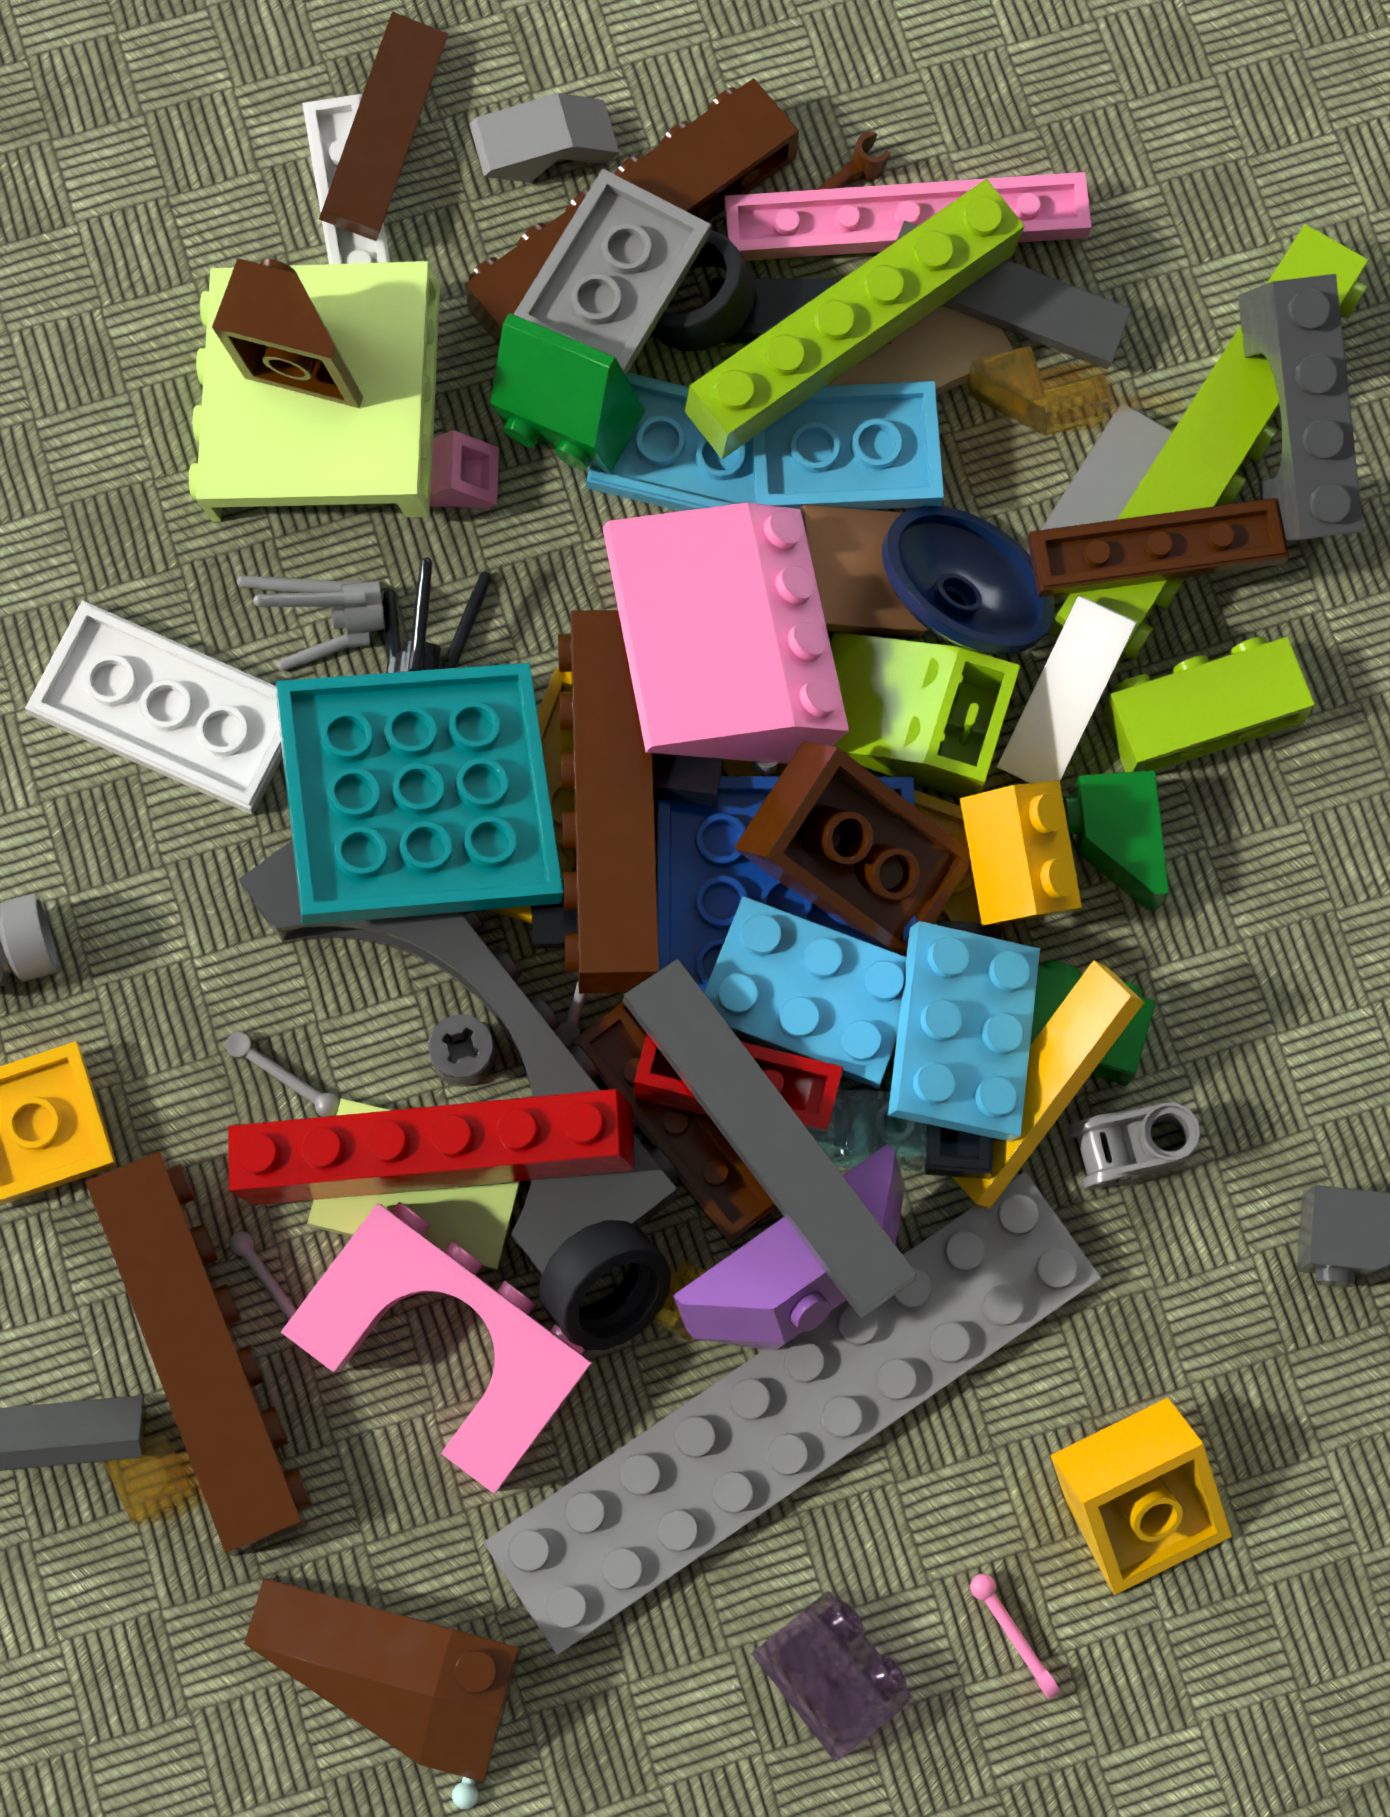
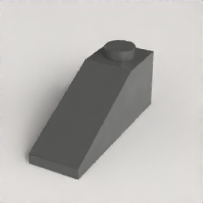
(1343, 1234)

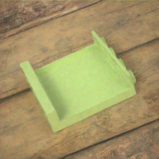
(304, 450)

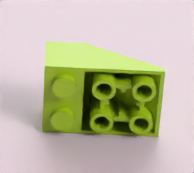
(922, 709)

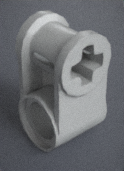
(1130, 1145)

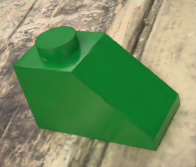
(1121, 832)

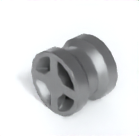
(465, 1067)

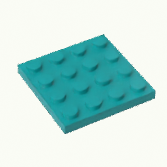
(417, 793)

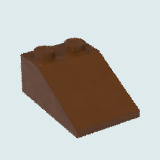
(854, 846)

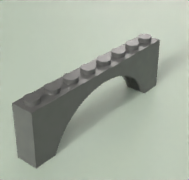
(449, 941)

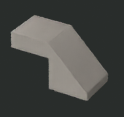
(535, 134)

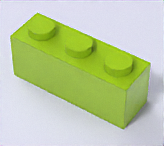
(1207, 705)

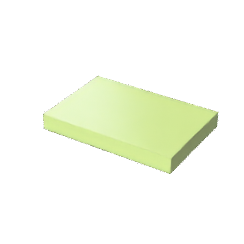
(467, 1215)

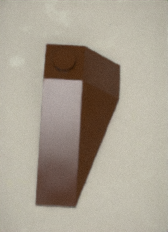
(402, 1678)

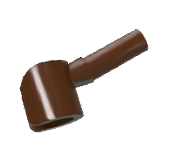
(860, 164)

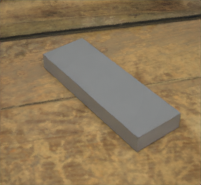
(1110, 470)

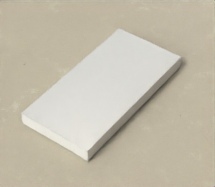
(162, 707)

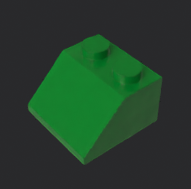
(563, 396)

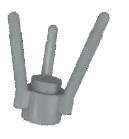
(352, 602)

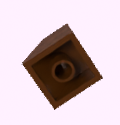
(279, 334)

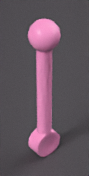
(984, 1588)

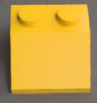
(1021, 852)
(1142, 1494)

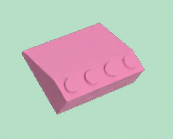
(725, 632)

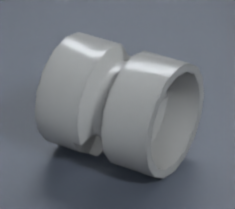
(25, 940)

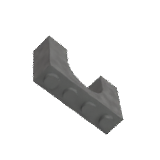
(1302, 338)

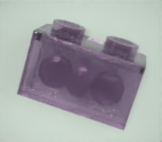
(833, 1674)

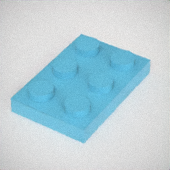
(853, 450)
(809, 991)
(964, 1032)

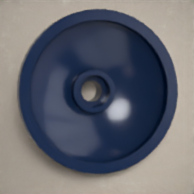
(965, 580)

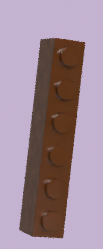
(694, 168)
(611, 812)
(197, 1353)

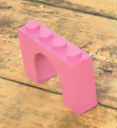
(395, 1261)

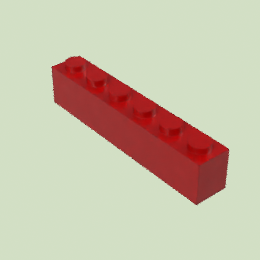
(431, 1147)

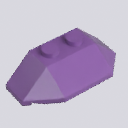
(774, 1281)

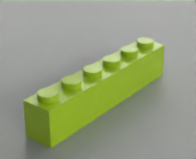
(853, 318)

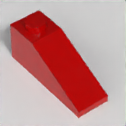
(803, 1082)

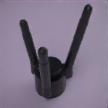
(418, 653)

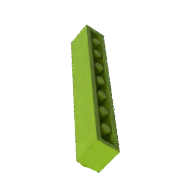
(1219, 434)

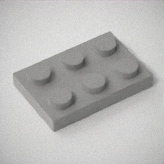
(615, 268)

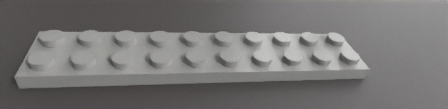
(787, 1417)

